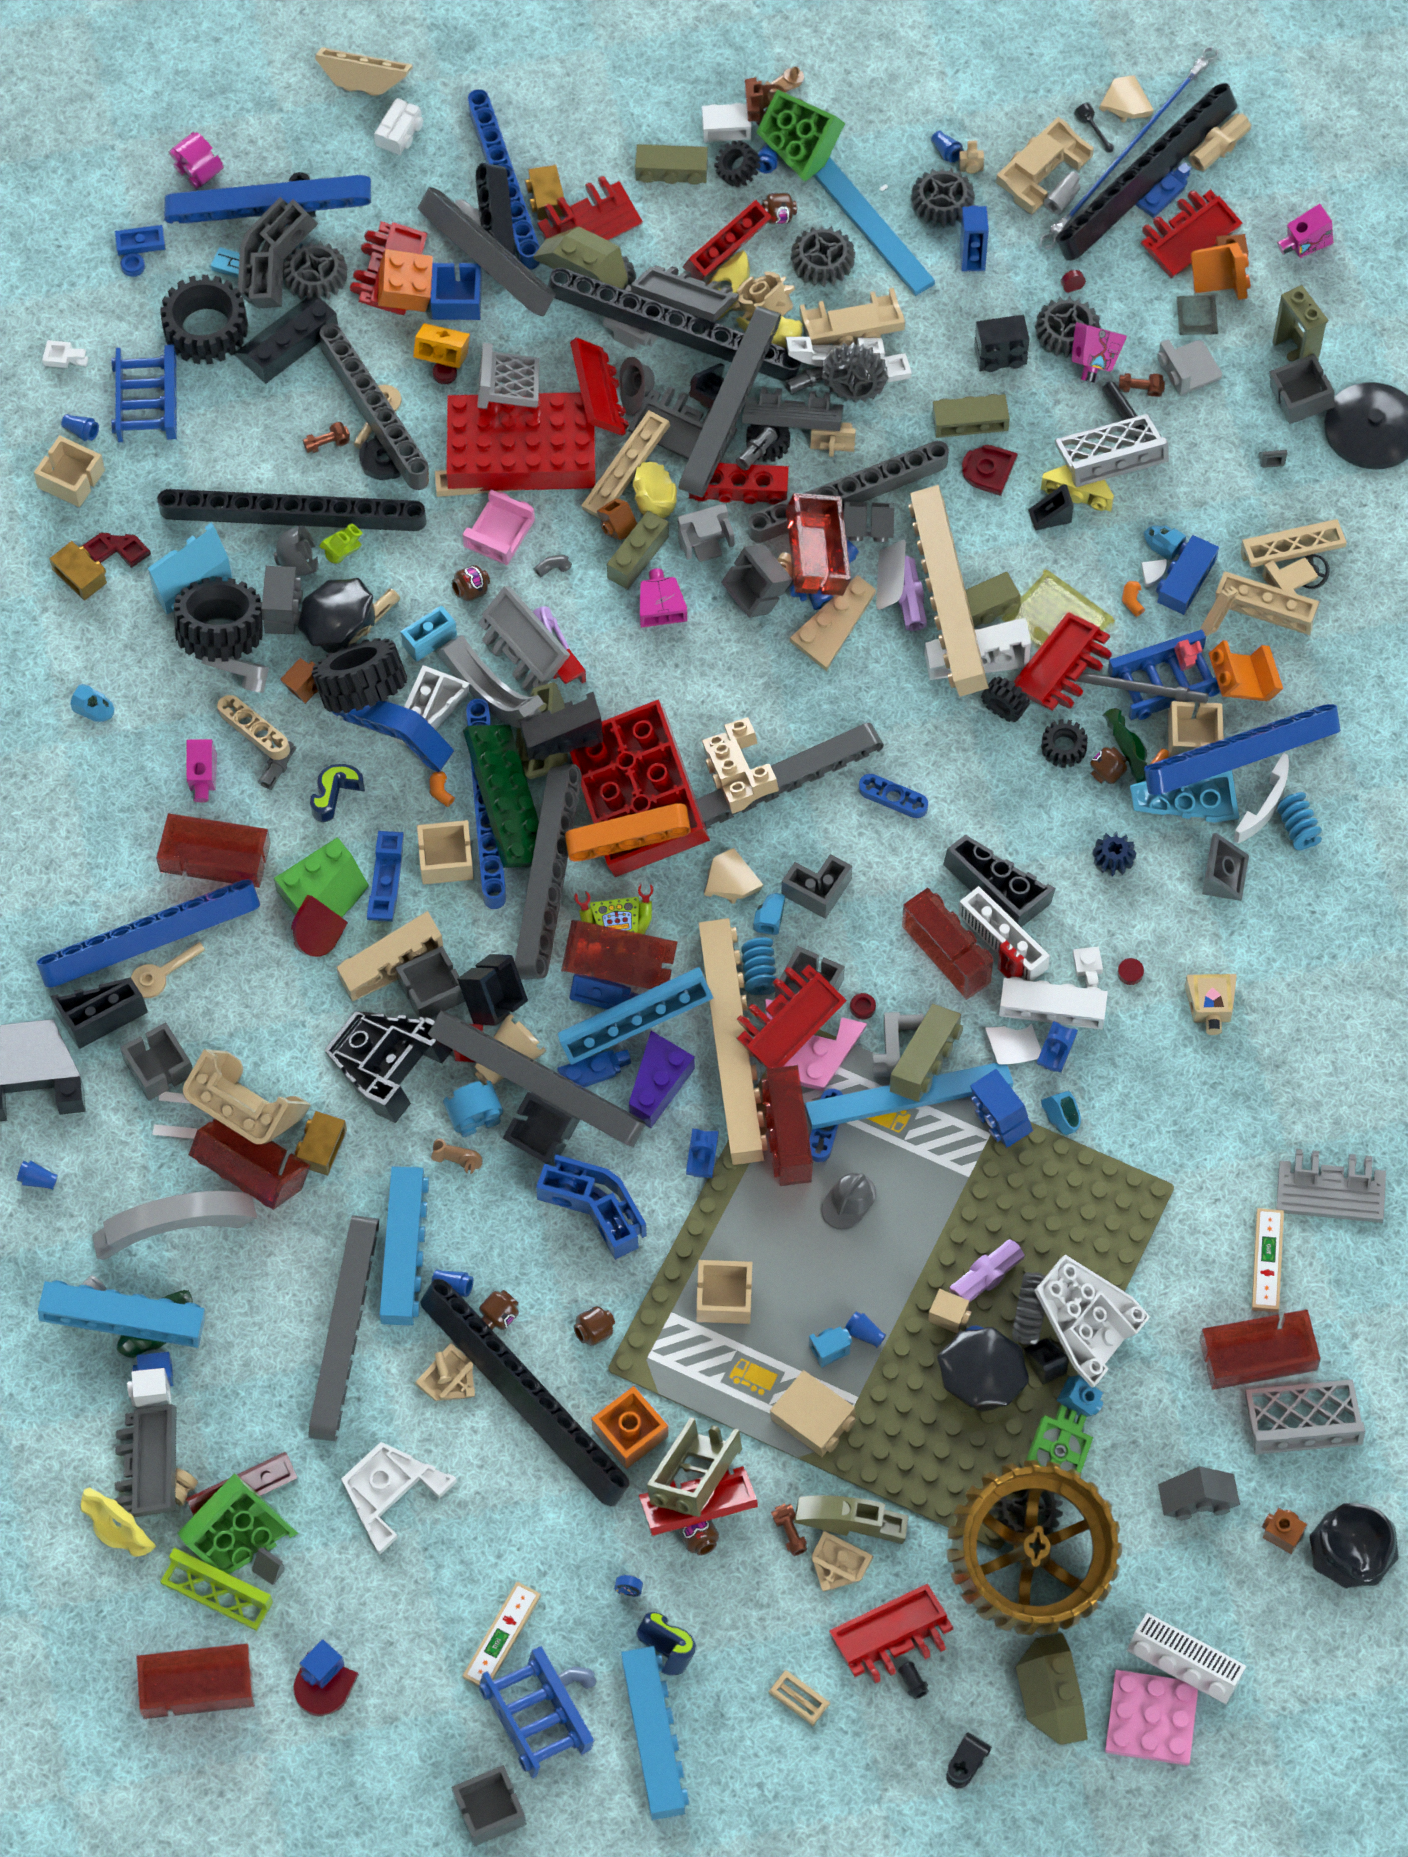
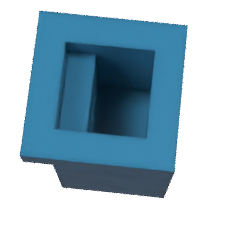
(830, 1345)
(1074, 1395)

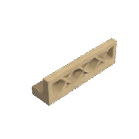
(1293, 543)
(1270, 603)

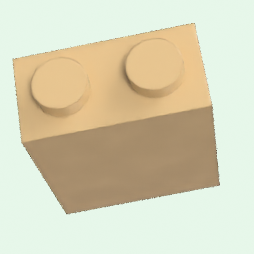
(813, 1414)

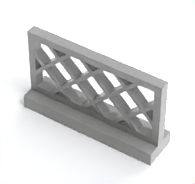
(491, 375)
(1115, 460)
(1302, 1437)

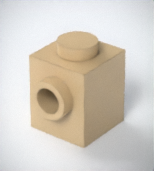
(949, 1311)

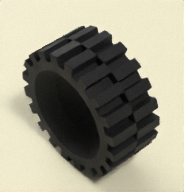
(198, 296)
(212, 601)
(359, 675)

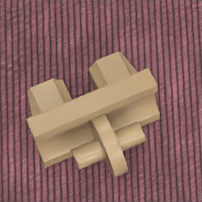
(834, 440)

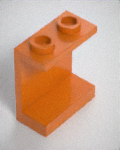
(1246, 675)

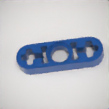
(889, 786)
(828, 1136)

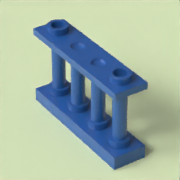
(166, 382)
(1147, 660)
(551, 1689)

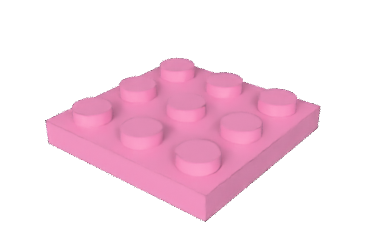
(1151, 1718)

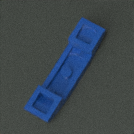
(386, 876)

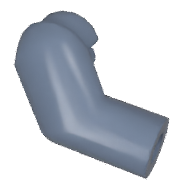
(578, 1674)

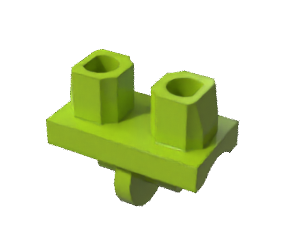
(341, 544)

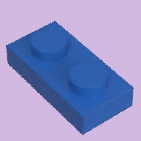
(140, 240)

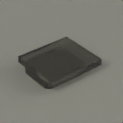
(1197, 315)

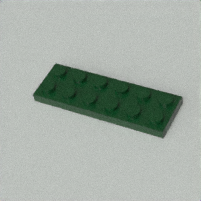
(504, 792)

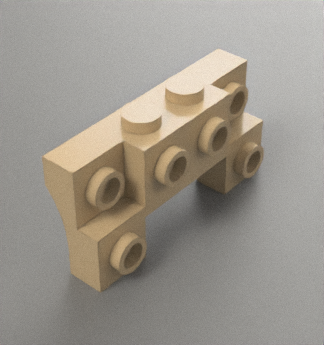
(1039, 159)
(855, 322)
(731, 770)

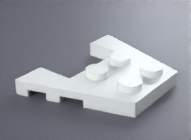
(381, 1481)

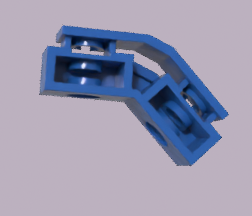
(573, 1187)

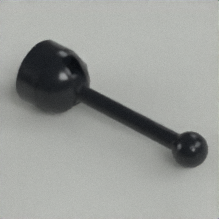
(1085, 114)

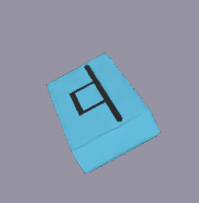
(226, 262)

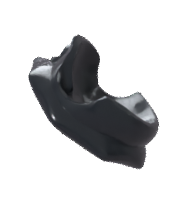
(336, 613)
(983, 1368)
(1354, 1545)

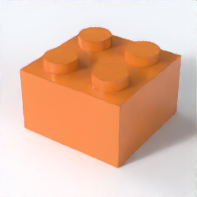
(405, 280)
(629, 1427)

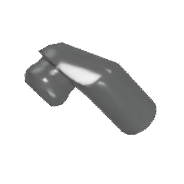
(551, 562)

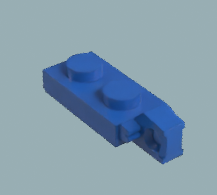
(1165, 191)
(599, 992)
(596, 1067)

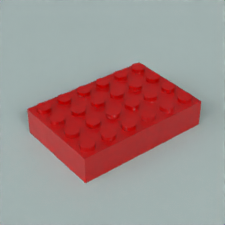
(520, 444)
(638, 772)

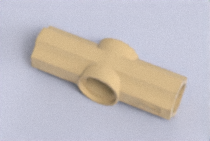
(1219, 142)

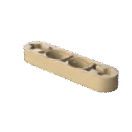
(255, 725)

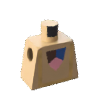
(1211, 999)

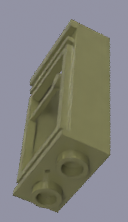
(1295, 308)
(698, 1446)

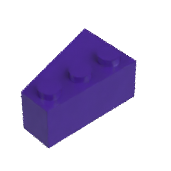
(659, 1078)

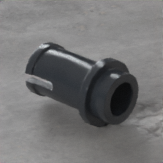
(913, 1680)

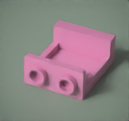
(500, 527)

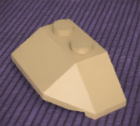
(361, 72)

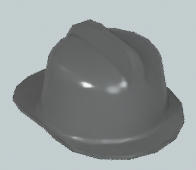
(635, 384)
(848, 1201)

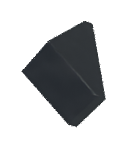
(1053, 509)
(1047, 1360)

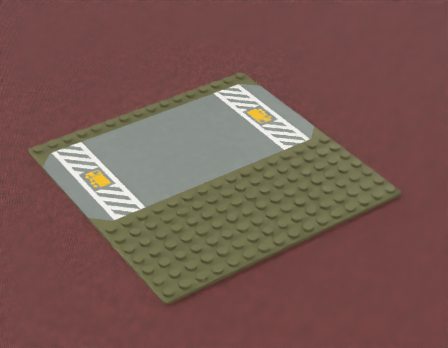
(937, 1209)

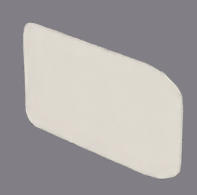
(890, 574)

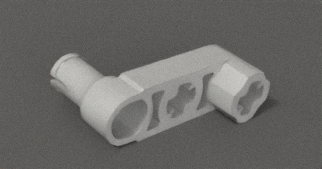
(254, 674)
(893, 1022)

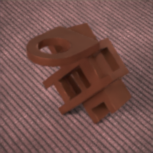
(757, 98)

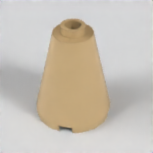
(516, 1037)

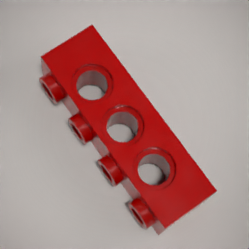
(727, 241)
(750, 492)

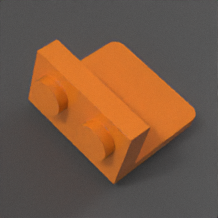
(1221, 269)

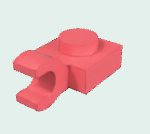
(1187, 653)

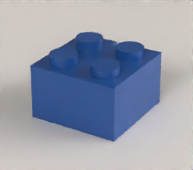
(456, 298)
(1000, 1108)

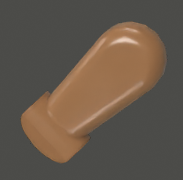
(789, 80)
(465, 1157)

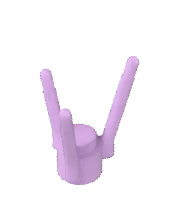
(545, 616)

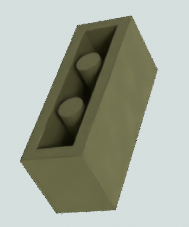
(671, 164)
(970, 415)
(637, 550)
(993, 599)

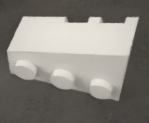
(435, 696)

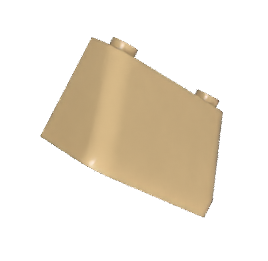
(216, 1091)

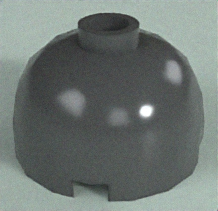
(294, 549)

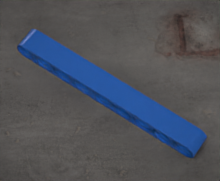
(494, 149)
(257, 199)
(1242, 749)
(488, 859)
(148, 933)

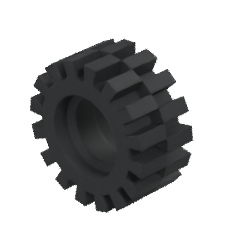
(746, 169)
(776, 449)
(1005, 699)
(1064, 756)

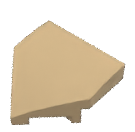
(1126, 99)
(731, 877)
(459, 1368)
(839, 1562)

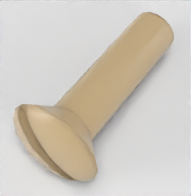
(444, 1378)

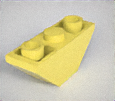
(1094, 494)

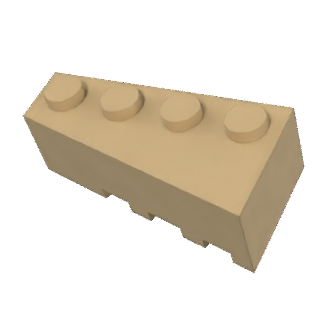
(378, 963)

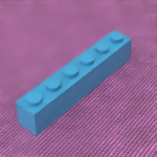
(635, 1015)
(402, 1246)
(121, 1313)
(653, 1733)

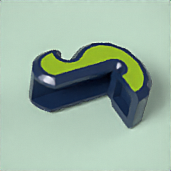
(329, 784)
(667, 1640)

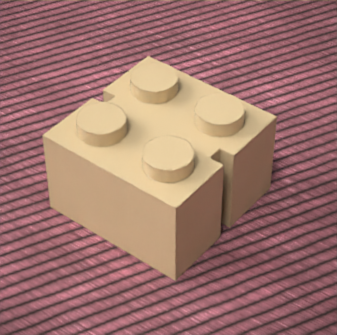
(73, 472)
(1189, 733)
(446, 852)
(724, 1291)

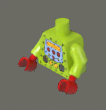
(622, 914)

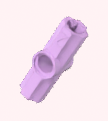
(912, 598)
(988, 1271)

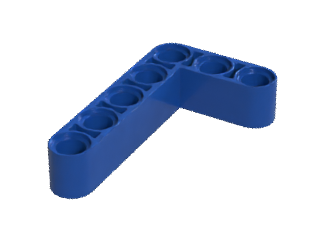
(405, 726)

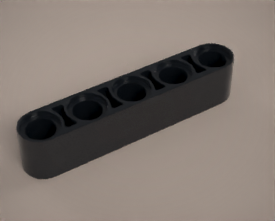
(495, 204)

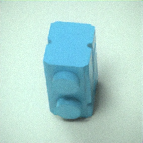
(428, 633)

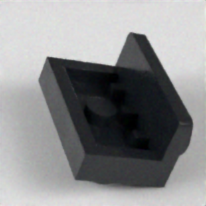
(707, 384)

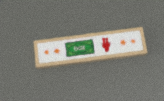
(1267, 1260)
(502, 1633)

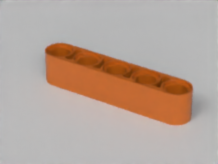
(627, 832)

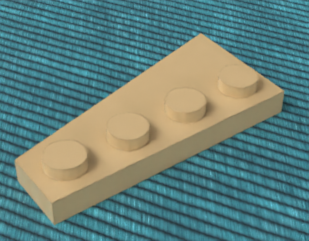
(833, 623)

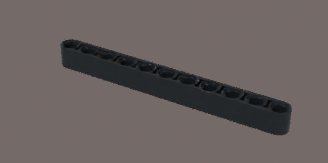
(1146, 172)
(663, 316)
(281, 504)
(525, 1392)

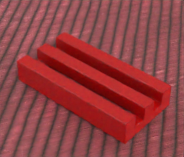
(1014, 965)

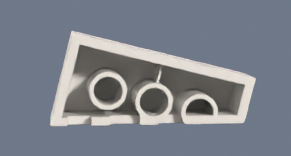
(1000, 645)

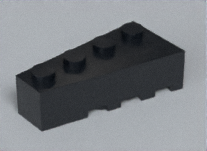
(1006, 885)

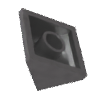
(1225, 869)

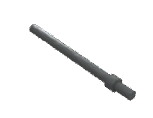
(1181, 694)

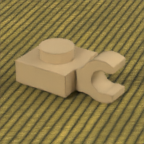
(972, 159)

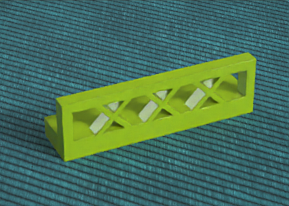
(221, 1580)

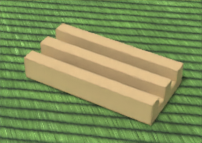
(1219, 610)
(818, 1712)

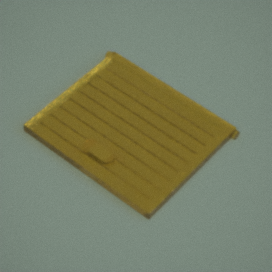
(1049, 602)

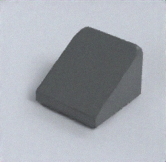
(1272, 458)
(268, 1566)

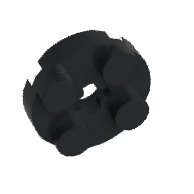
(374, 466)

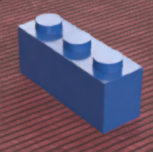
(974, 238)
(1187, 574)

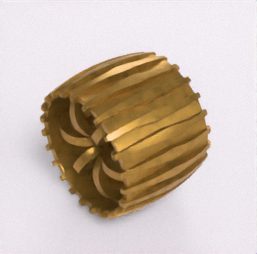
(1086, 1592)

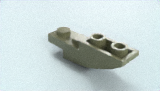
(852, 1514)

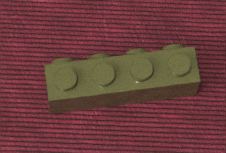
(926, 1053)

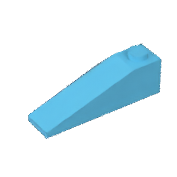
(1208, 798)

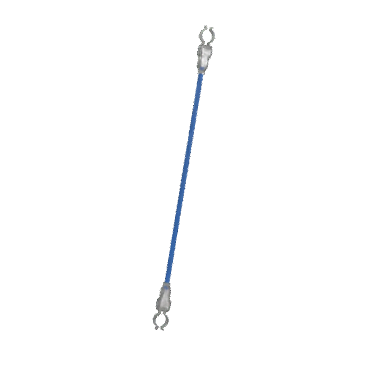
(1199, 67)

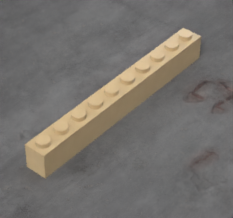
(948, 590)
(733, 1058)

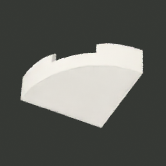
(1153, 571)

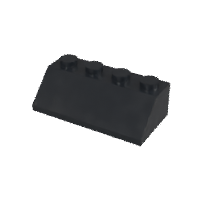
(286, 339)

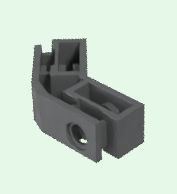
(262, 273)

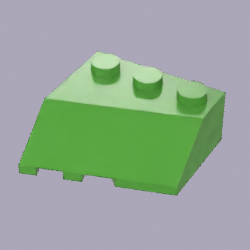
(800, 133)
(325, 874)
(234, 1527)

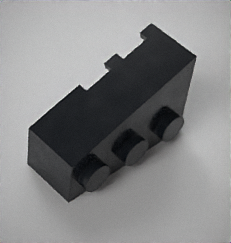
(564, 730)
(99, 1011)

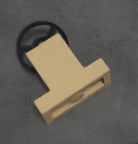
(1295, 574)

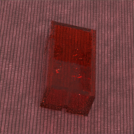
(818, 544)
(213, 849)
(947, 943)
(618, 955)
(787, 1125)
(248, 1164)
(1258, 1350)
(195, 1681)

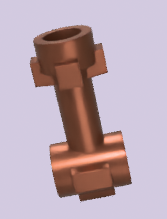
(1154, 385)
(338, 433)
(784, 1517)

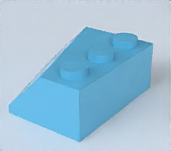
(198, 560)

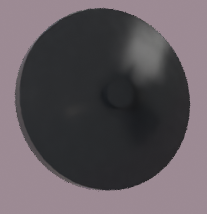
(1369, 425)

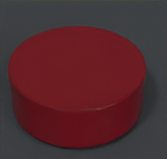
(1073, 281)
(444, 374)
(1130, 971)
(863, 1006)

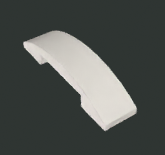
(802, 349)
(1251, 823)

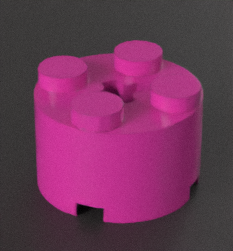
(196, 159)

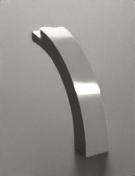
(484, 685)
(173, 1213)

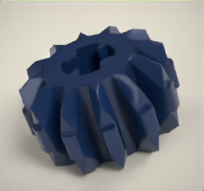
(1114, 853)

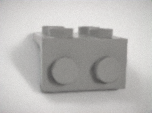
(1188, 365)

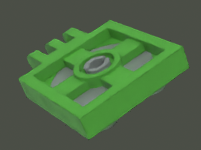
(1061, 1441)

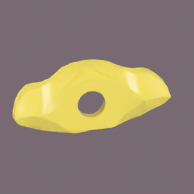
(735, 271)
(127, 1536)

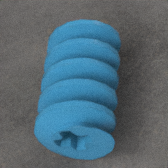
(1298, 821)
(758, 966)

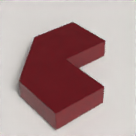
(128, 547)

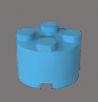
(473, 1107)

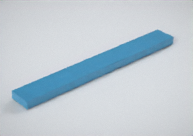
(874, 228)
(882, 1101)

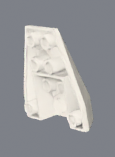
(1088, 1316)

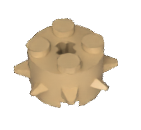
(764, 292)

